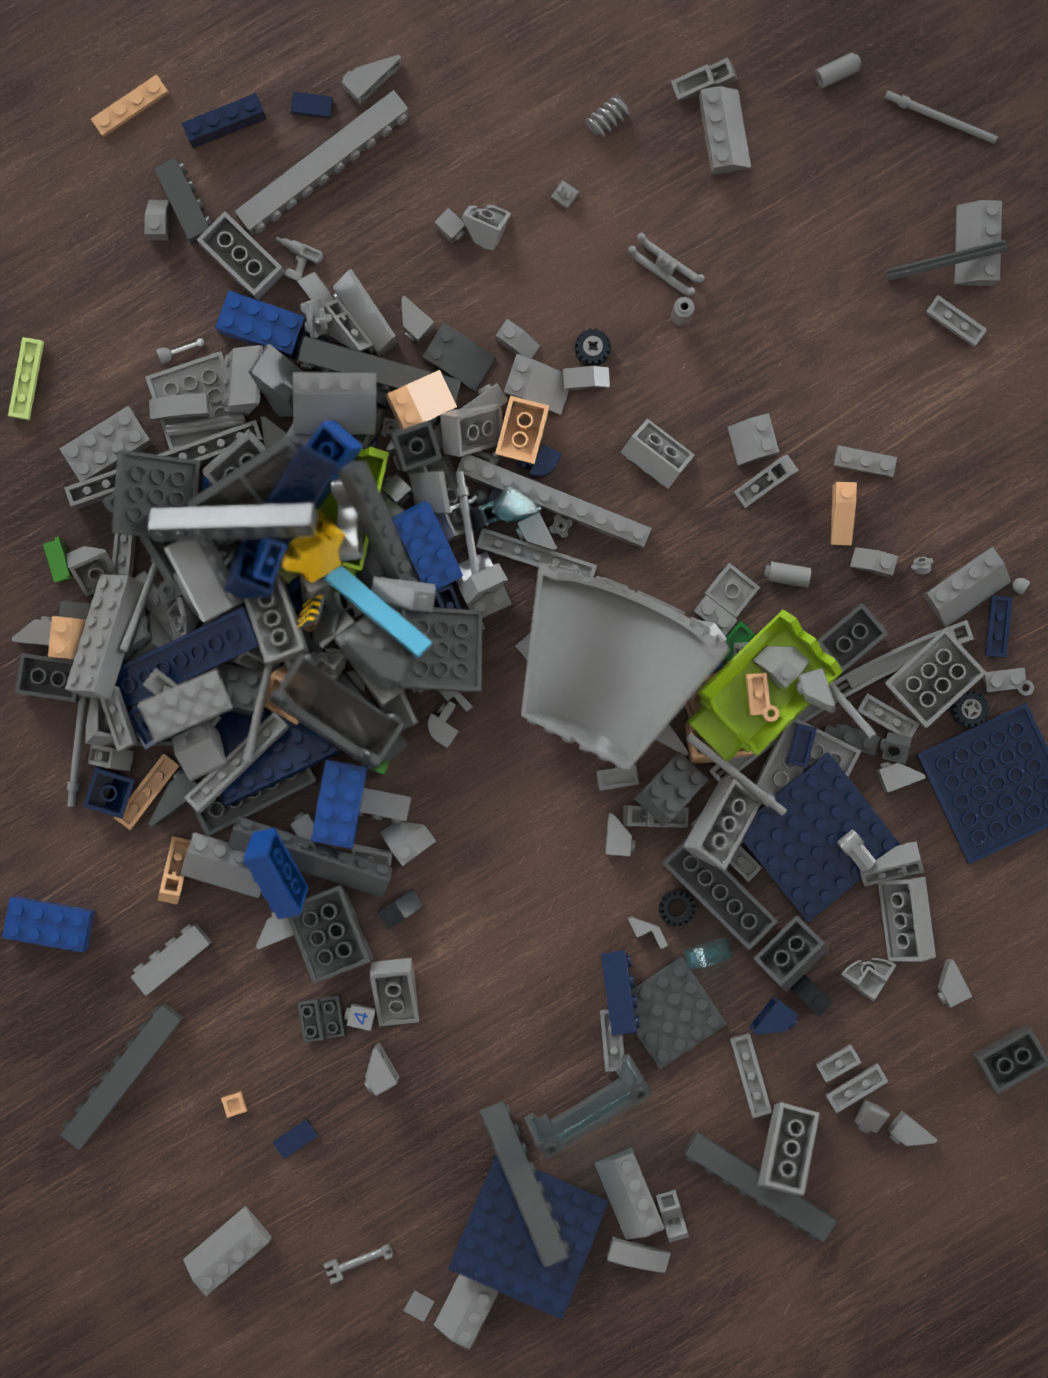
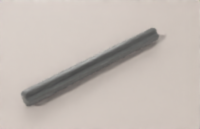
(946, 260)

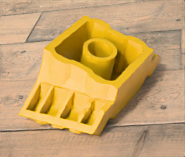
(315, 554)

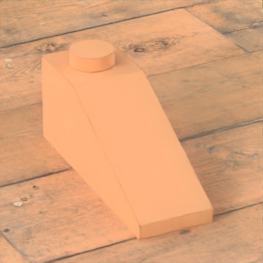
(843, 512)
(172, 880)

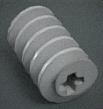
(607, 115)

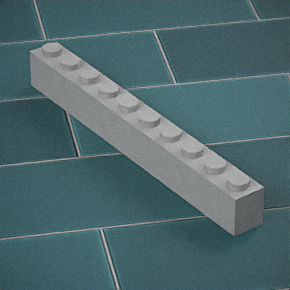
(322, 163)
(202, 450)
(556, 501)

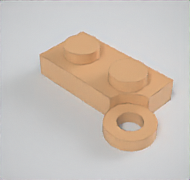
(758, 696)

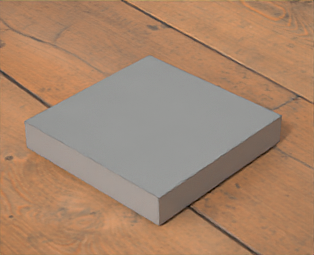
(430, 488)
(732, 590)

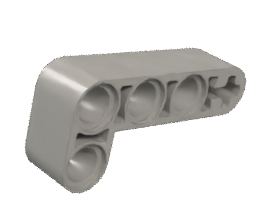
(348, 522)

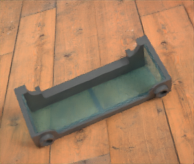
(590, 1113)

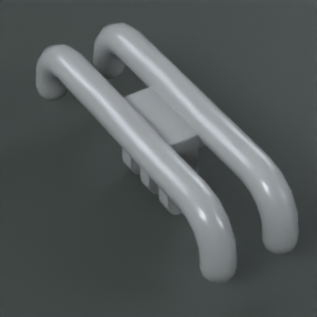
(664, 266)

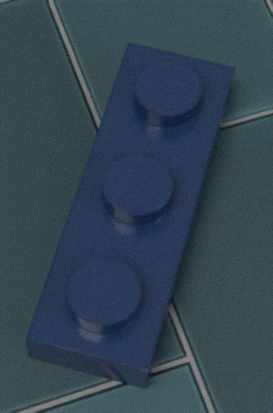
(998, 626)

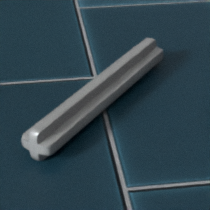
(205, 424)

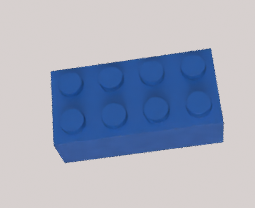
(260, 324)
(336, 444)
(427, 545)
(339, 804)
(276, 873)
(48, 924)

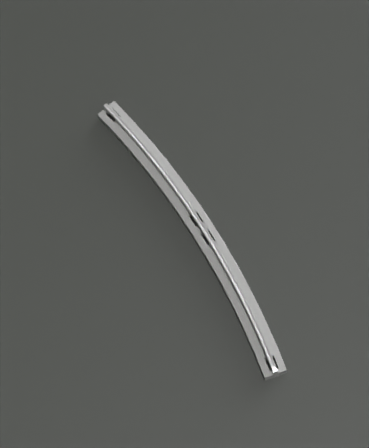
(859, 679)

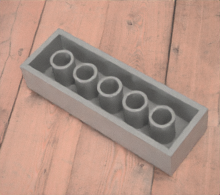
(98, 651)

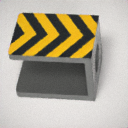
(326, 619)

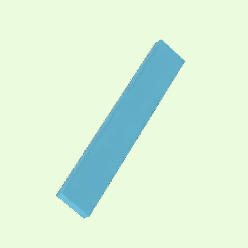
(378, 611)

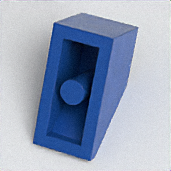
(268, 559)

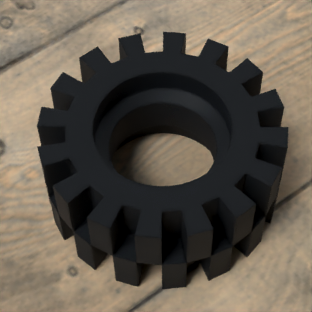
(688, 914)

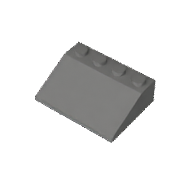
(337, 397)
(935, 678)

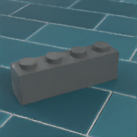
(182, 199)

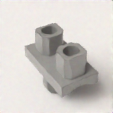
(317, 318)

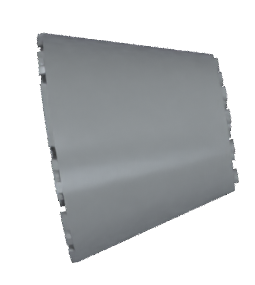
(610, 663)

